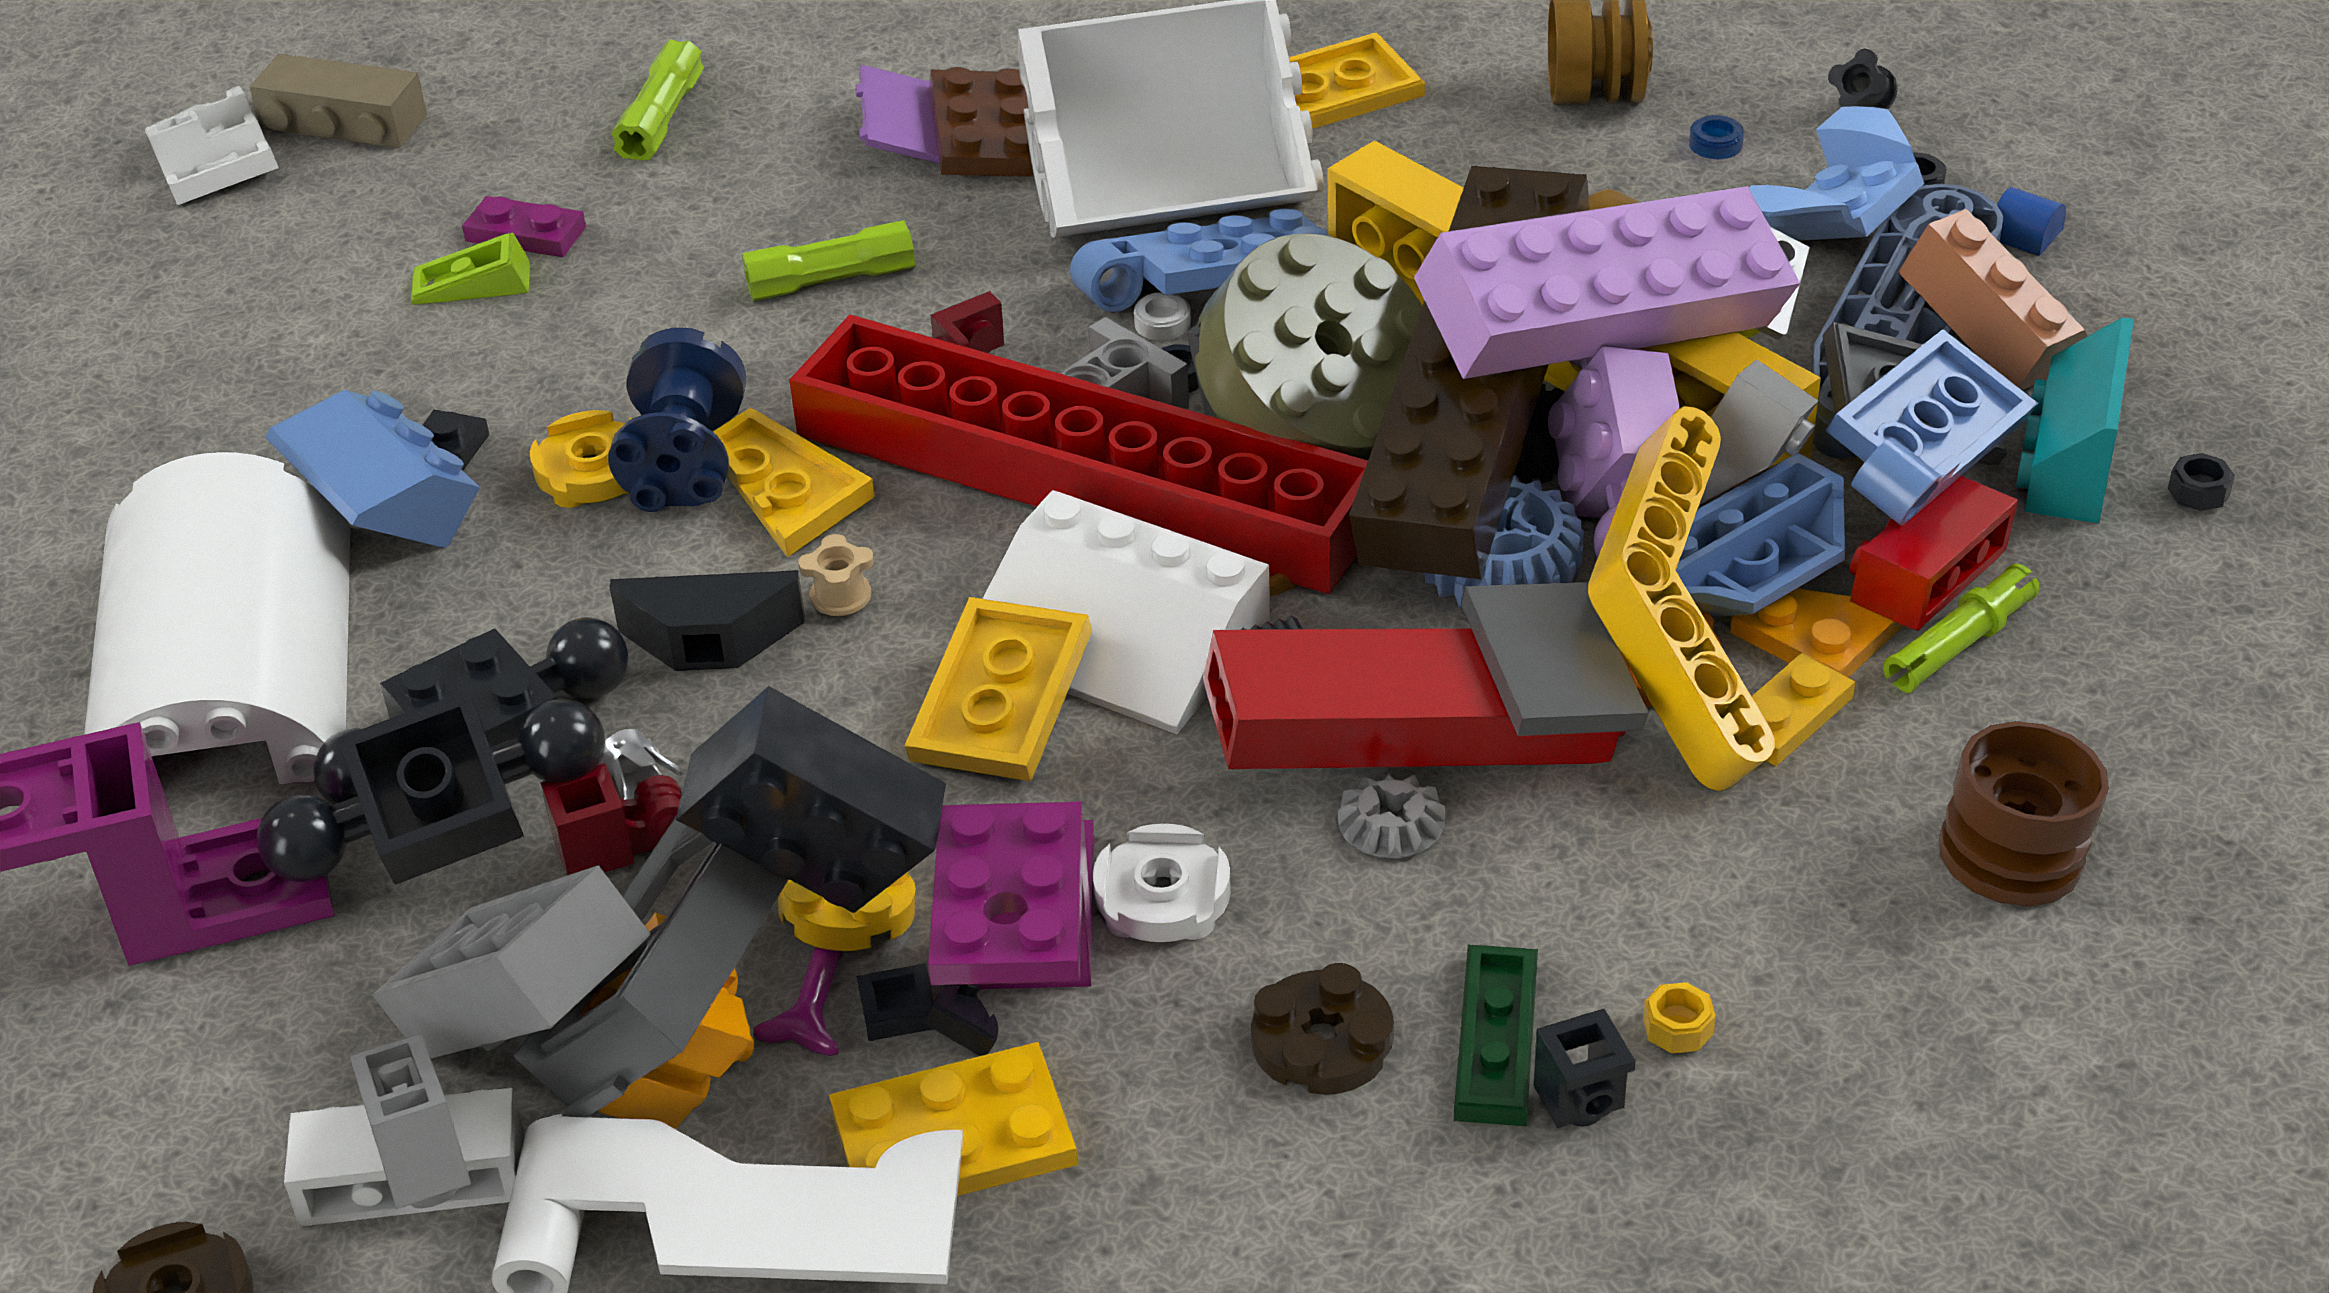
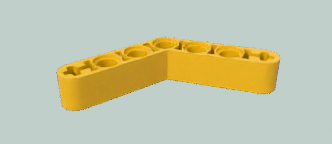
(1657, 618)

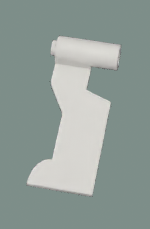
(726, 1214)

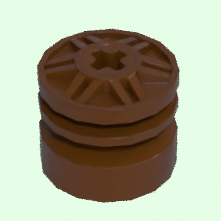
(2022, 813)

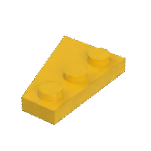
(790, 481)

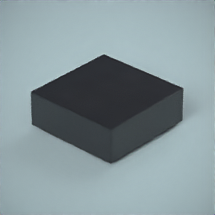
(895, 1001)

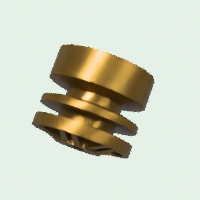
(1598, 49)

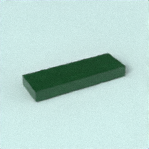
(1496, 1035)

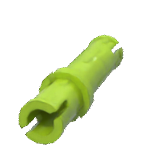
(1978, 614)

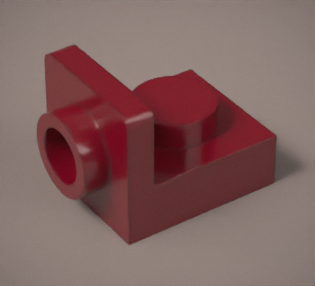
(971, 323)

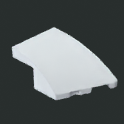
(211, 147)

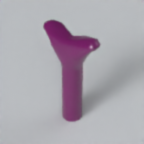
(805, 1019)

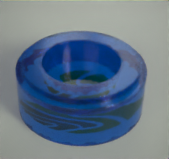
(1716, 137)

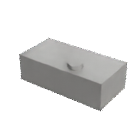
(513, 964)

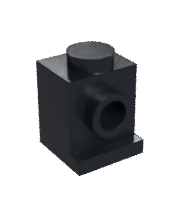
(1584, 1090)

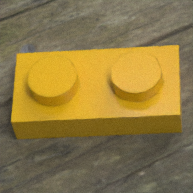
(1800, 702)

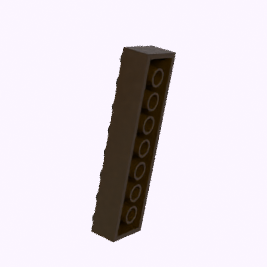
(1450, 440)

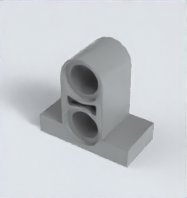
(1131, 365)

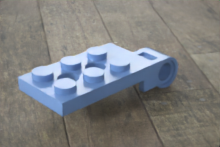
(1177, 259)
(1915, 462)

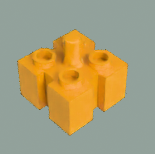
(684, 1081)

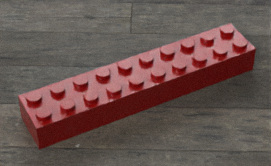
(1043, 431)

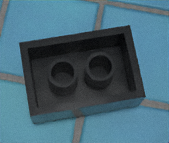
(811, 801)

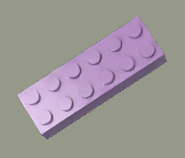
(1604, 279)

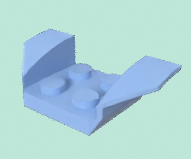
(1864, 183)

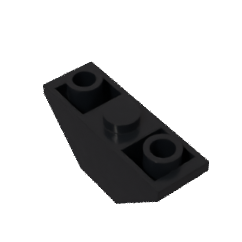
(709, 617)

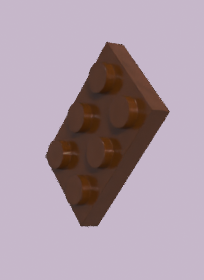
(980, 122)

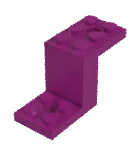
(159, 888)
(1013, 896)

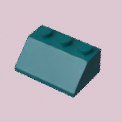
(2076, 426)

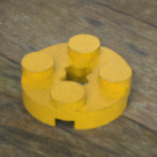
(561, 464)
(838, 929)

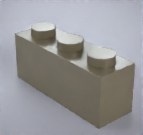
(338, 100)

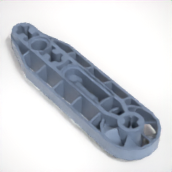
(1882, 283)

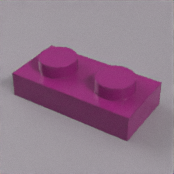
(537, 227)

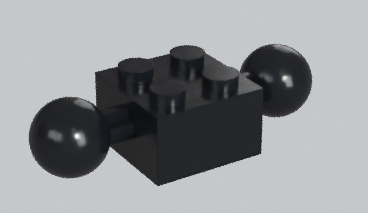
(581, 659)
(429, 789)

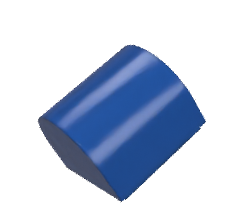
(2030, 220)

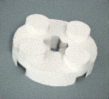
(1165, 914)

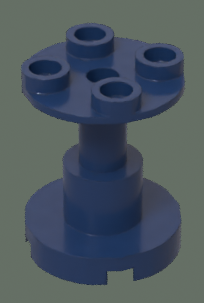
(683, 394)

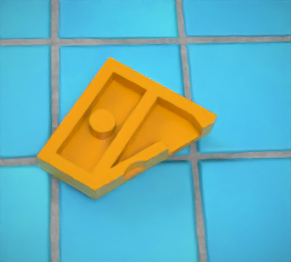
(1819, 626)

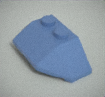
(1764, 538)

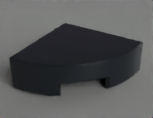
(963, 1018)

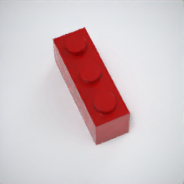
(1932, 558)

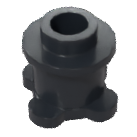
(1863, 82)

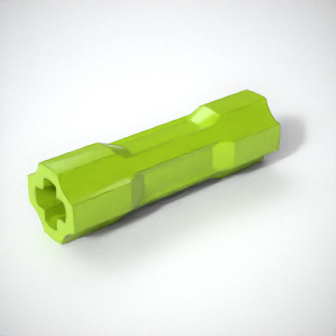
(646, 119)
(869, 252)

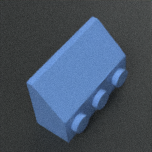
(378, 466)

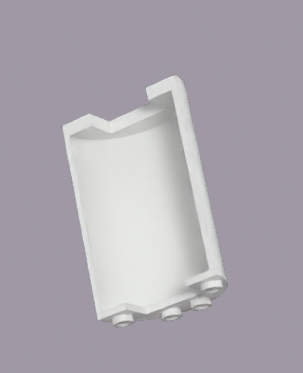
(224, 612)

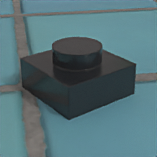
(457, 433)

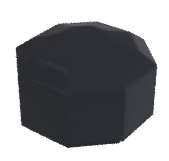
(2201, 481)

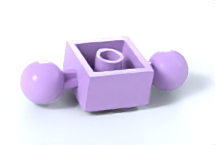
(1604, 422)

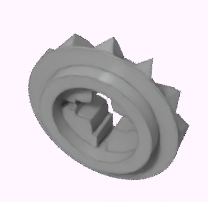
(1385, 833)

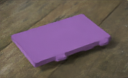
(897, 113)

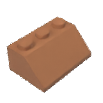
(1989, 298)

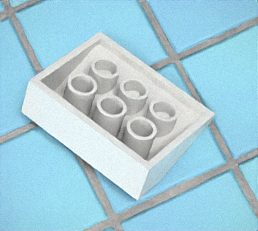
(1146, 597)

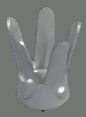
(633, 759)

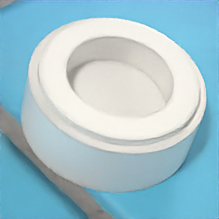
(1162, 316)

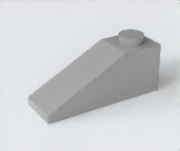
(1756, 425)
(410, 1123)

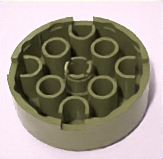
(1307, 342)

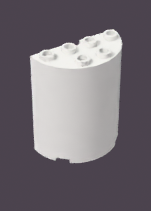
(1165, 116)

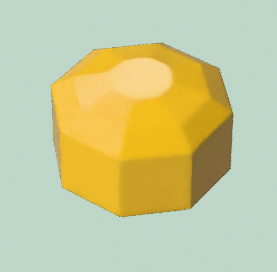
(1679, 1017)

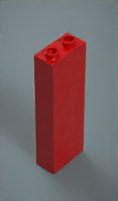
(1370, 702)

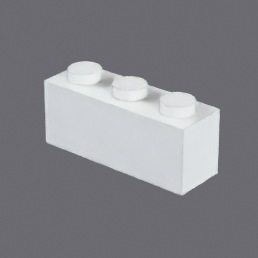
(339, 1175)

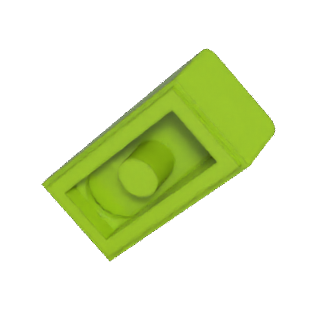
(476, 272)

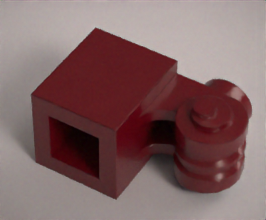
(600, 828)

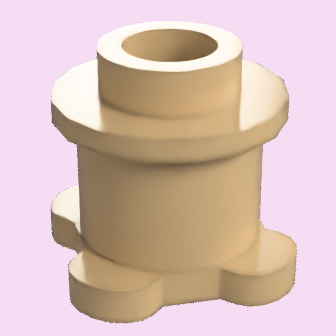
(838, 576)

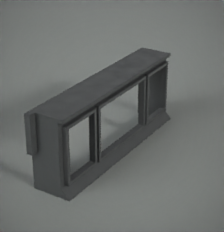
(672, 978)

